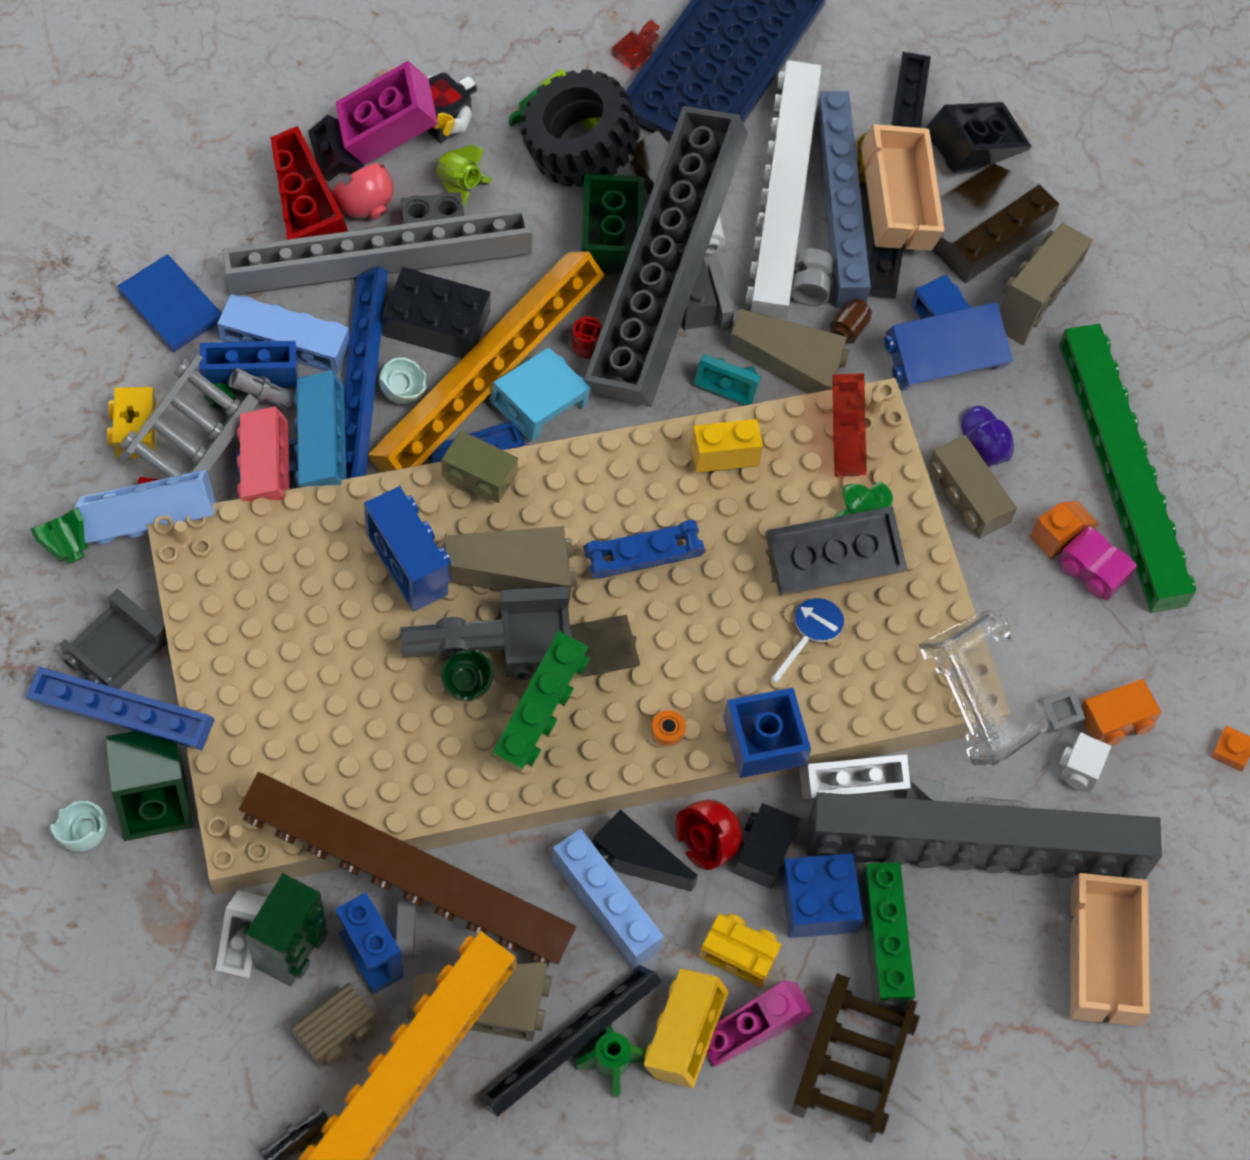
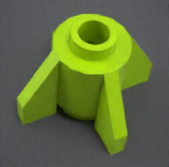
(460, 170)

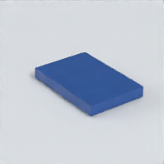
(170, 302)

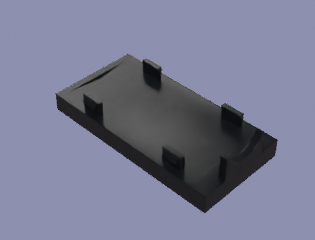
(835, 551)

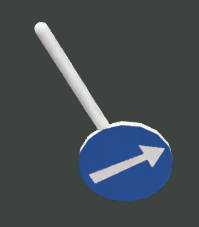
(817, 621)

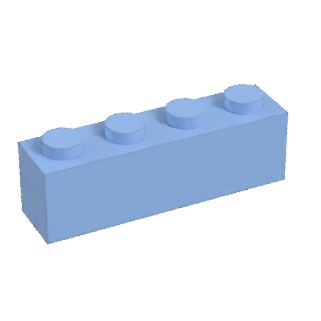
(317, 341)
(133, 507)
(607, 898)

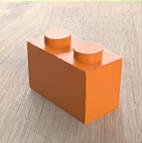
(1121, 713)

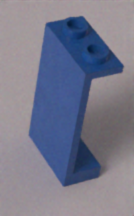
(948, 345)

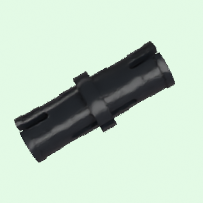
(296, 1136)

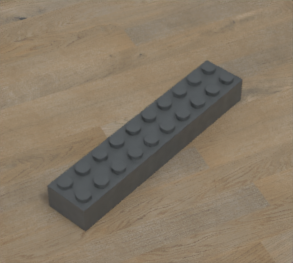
(666, 256)
(984, 836)

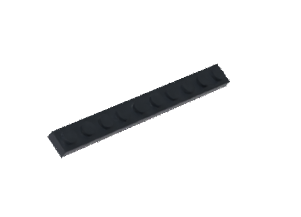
(907, 112)

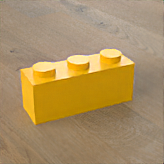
(686, 1028)

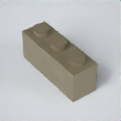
(971, 486)

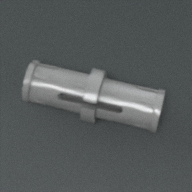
(261, 388)

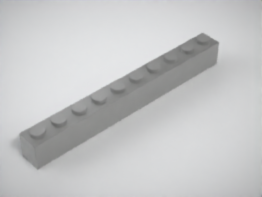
(391, 247)

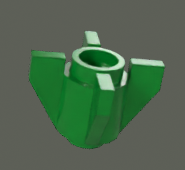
(63, 536)
(608, 1064)

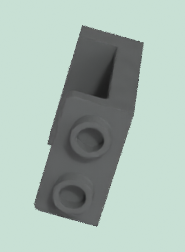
(530, 625)
(115, 643)

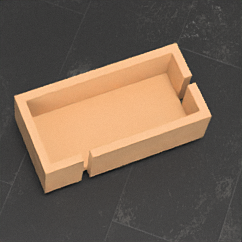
(902, 187)
(1109, 949)

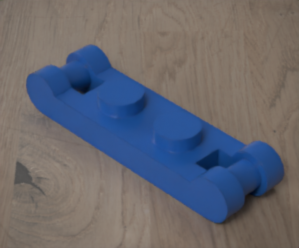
(644, 550)

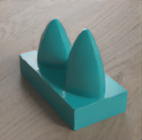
(727, 379)

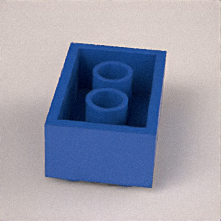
(407, 548)

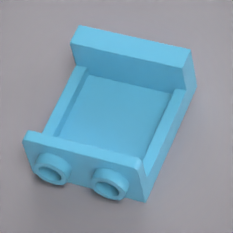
(538, 392)

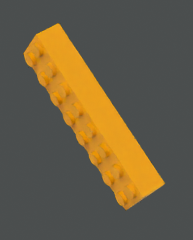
(416, 1052)

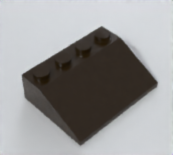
(991, 219)

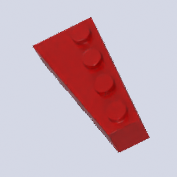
(304, 194)

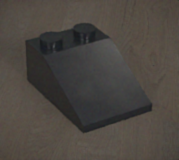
(976, 135)

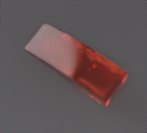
(849, 424)

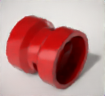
(585, 336)

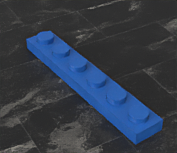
(120, 708)

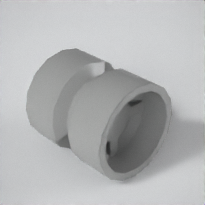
(812, 277)

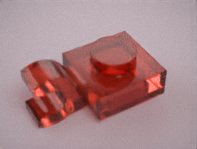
(635, 48)

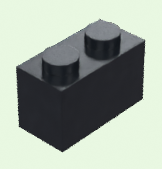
(766, 845)

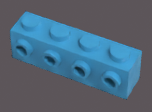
(320, 430)

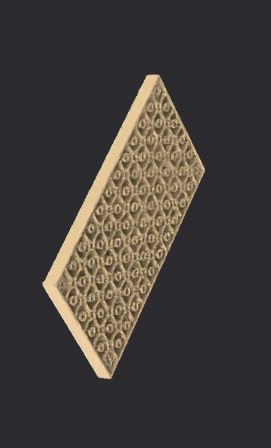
(297, 649)

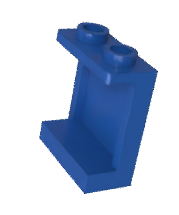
(370, 943)

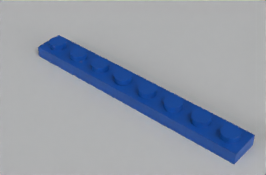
(362, 367)

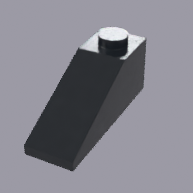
(638, 854)

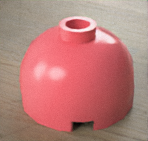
(366, 192)

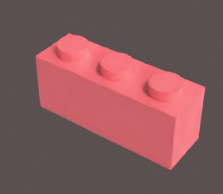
(263, 455)

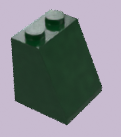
(147, 785)

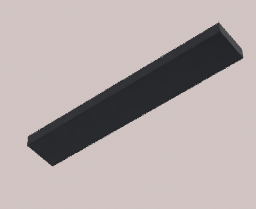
(568, 1040)

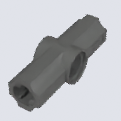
(450, 636)

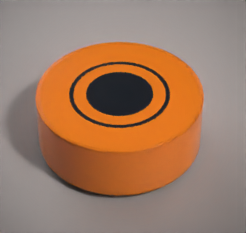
(668, 728)

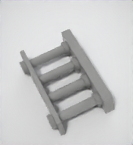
(219, 433)

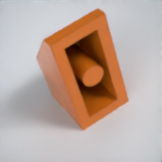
(1060, 526)

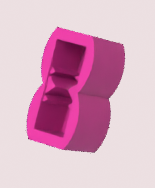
(1097, 563)

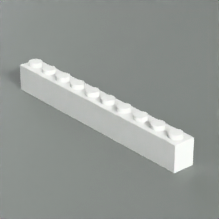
(785, 190)

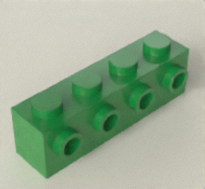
(535, 709)

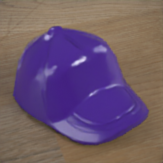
(988, 435)

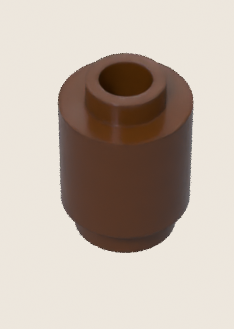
(851, 320)

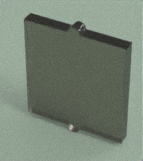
(609, 644)

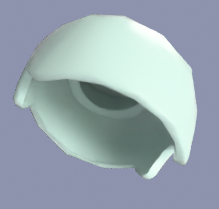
(402, 381)
(80, 826)

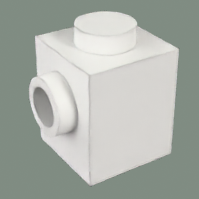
(1084, 762)

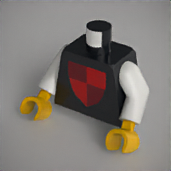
(451, 104)

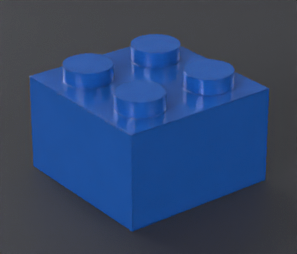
(766, 732)
(821, 895)

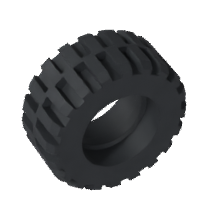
(567, 102)

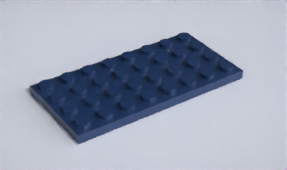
(719, 58)

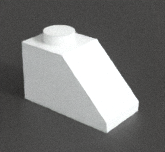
(234, 952)

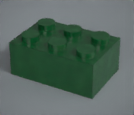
(611, 218)
(287, 930)

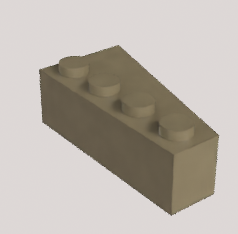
(1041, 280)

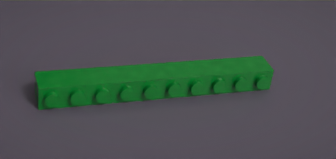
(1127, 469)

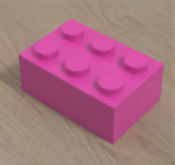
(386, 112)

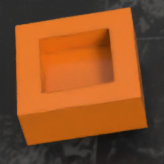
(1232, 748)

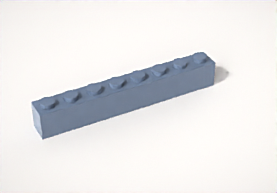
(842, 197)

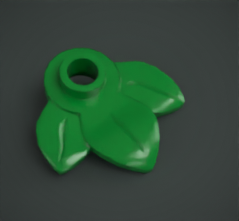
(861, 499)

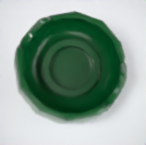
(467, 675)

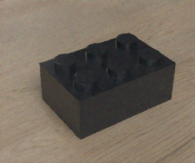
(436, 313)

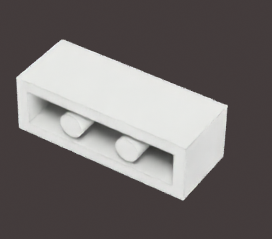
(855, 776)

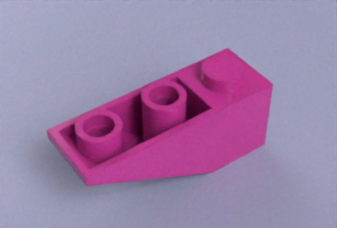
(759, 1021)

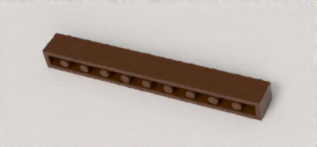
(406, 868)

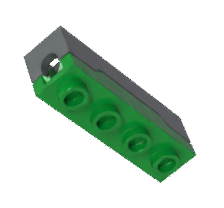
(887, 935)

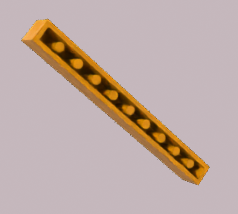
(488, 361)

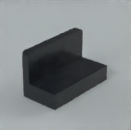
(330, 150)

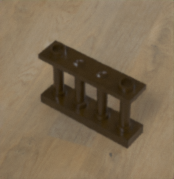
(820, 1063)

